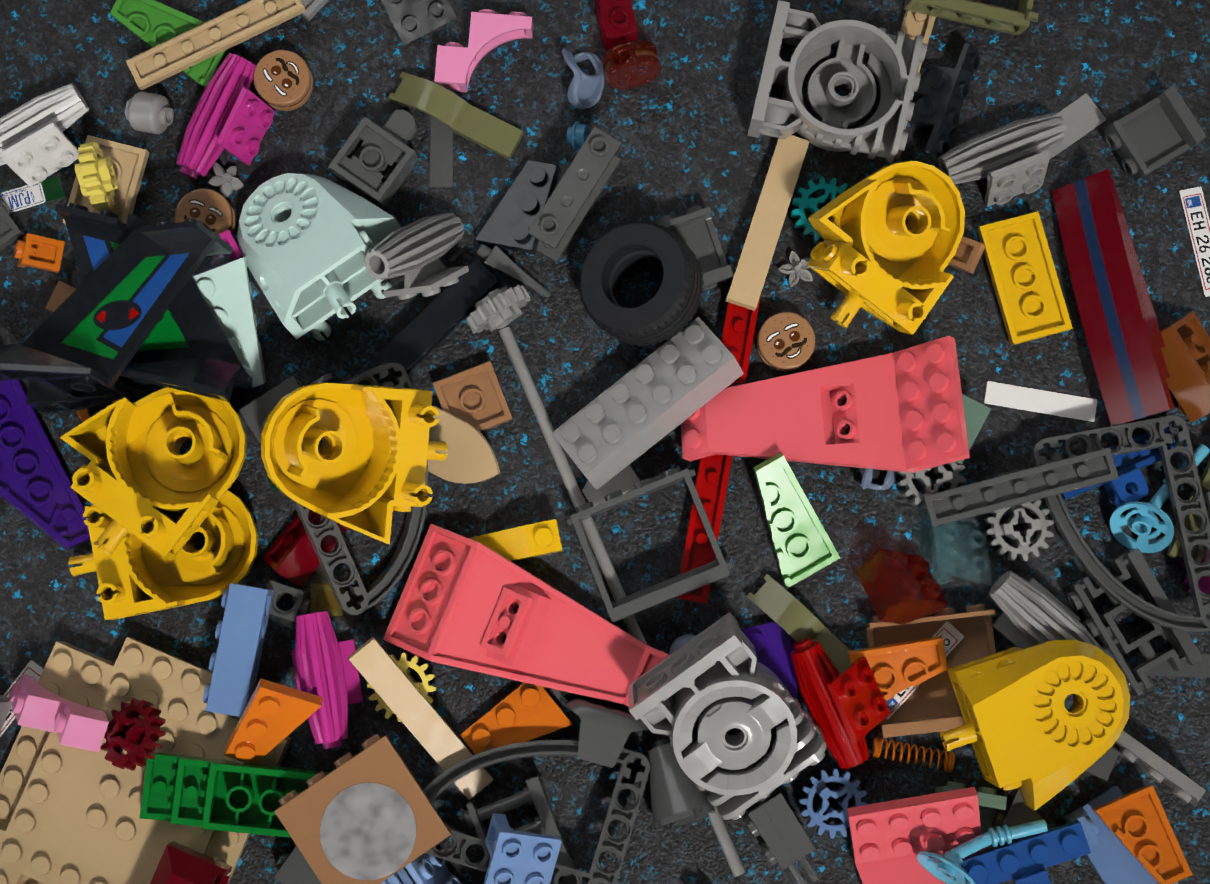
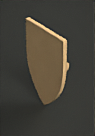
(469, 453)

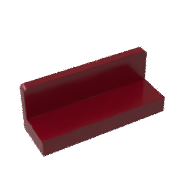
(293, 552)

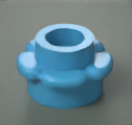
(577, 135)

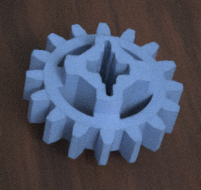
(821, 812)

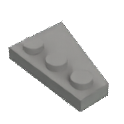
(1159, 769)

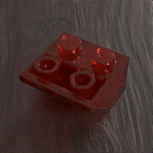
(900, 586)

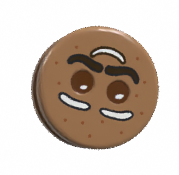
(283, 80)
(208, 208)
(785, 341)

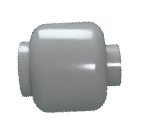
(149, 112)

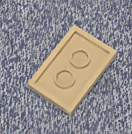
(129, 168)

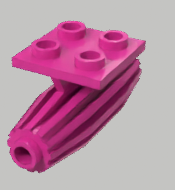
(225, 119)
(325, 671)

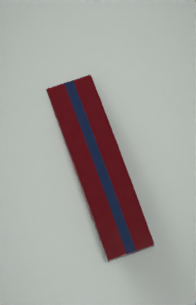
(1112, 299)

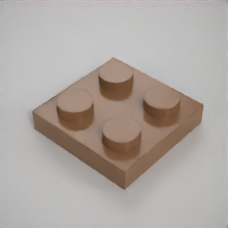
(474, 397)

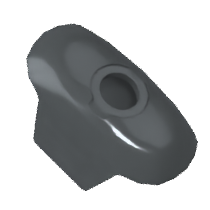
(602, 731)

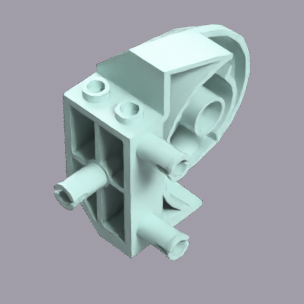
(309, 248)

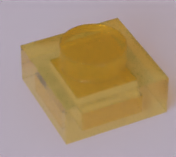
(324, 600)

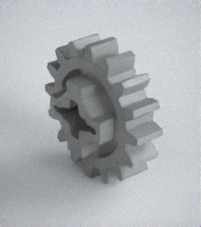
(498, 309)
(943, 477)
(1021, 539)

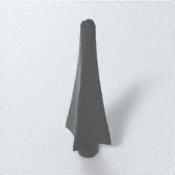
(500, 262)

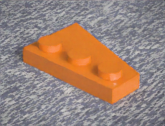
(903, 663)
(269, 719)
(516, 719)
(1146, 833)

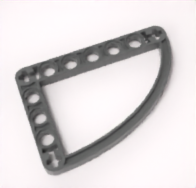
(1180, 507)
(340, 554)
(548, 748)

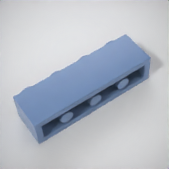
(238, 650)

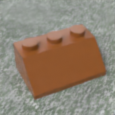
(1188, 365)

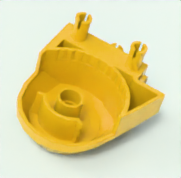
(879, 259)
(369, 454)
(143, 477)
(144, 581)
(1020, 717)

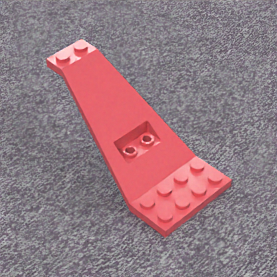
(899, 411)
(465, 602)
(893, 833)

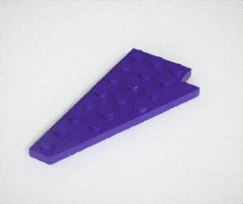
(33, 474)

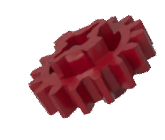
(133, 734)

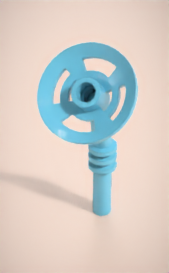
(1146, 517)
(948, 867)

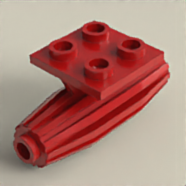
(840, 703)

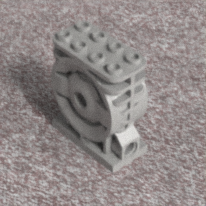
(891, 59)
(721, 670)

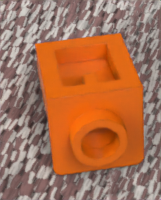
(39, 252)

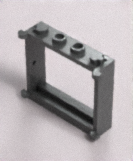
(667, 589)

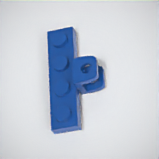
(1129, 473)
(1028, 857)

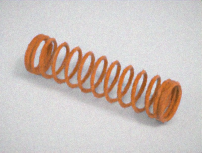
(948, 763)

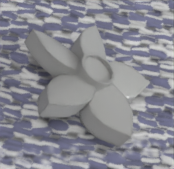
(225, 180)
(796, 269)

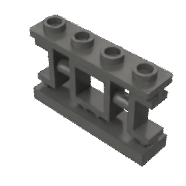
(1133, 565)

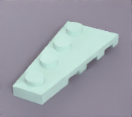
(230, 300)

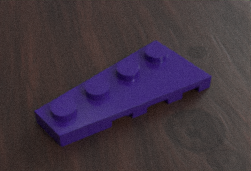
(773, 651)

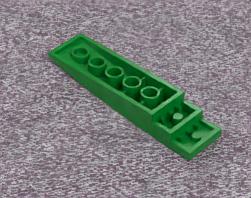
(219, 793)

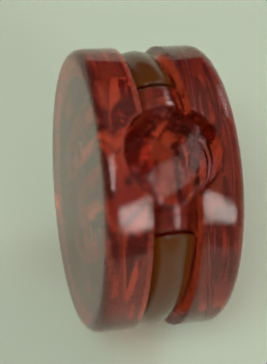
(631, 64)

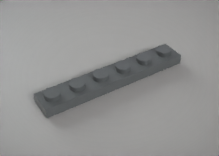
(1021, 487)

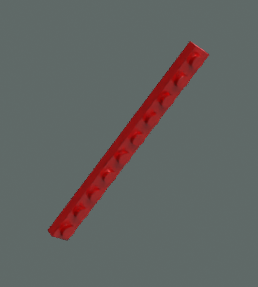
(715, 469)

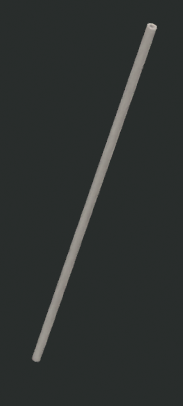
(597, 544)

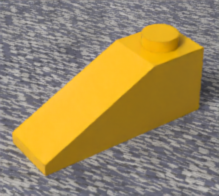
(524, 541)

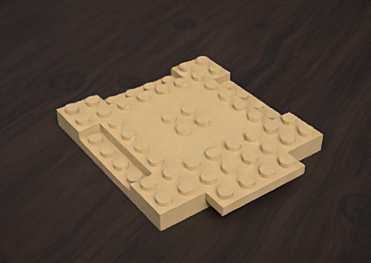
(76, 814)

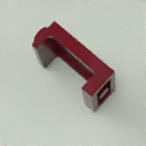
(616, 22)

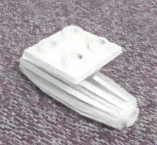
(34, 136)

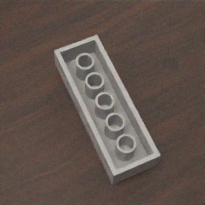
(648, 403)

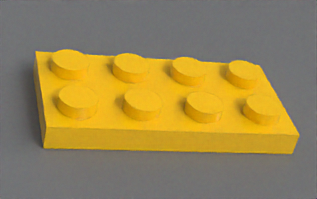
(1024, 278)

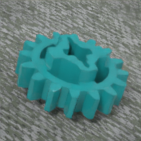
(812, 205)

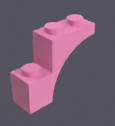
(486, 32)
(44, 710)

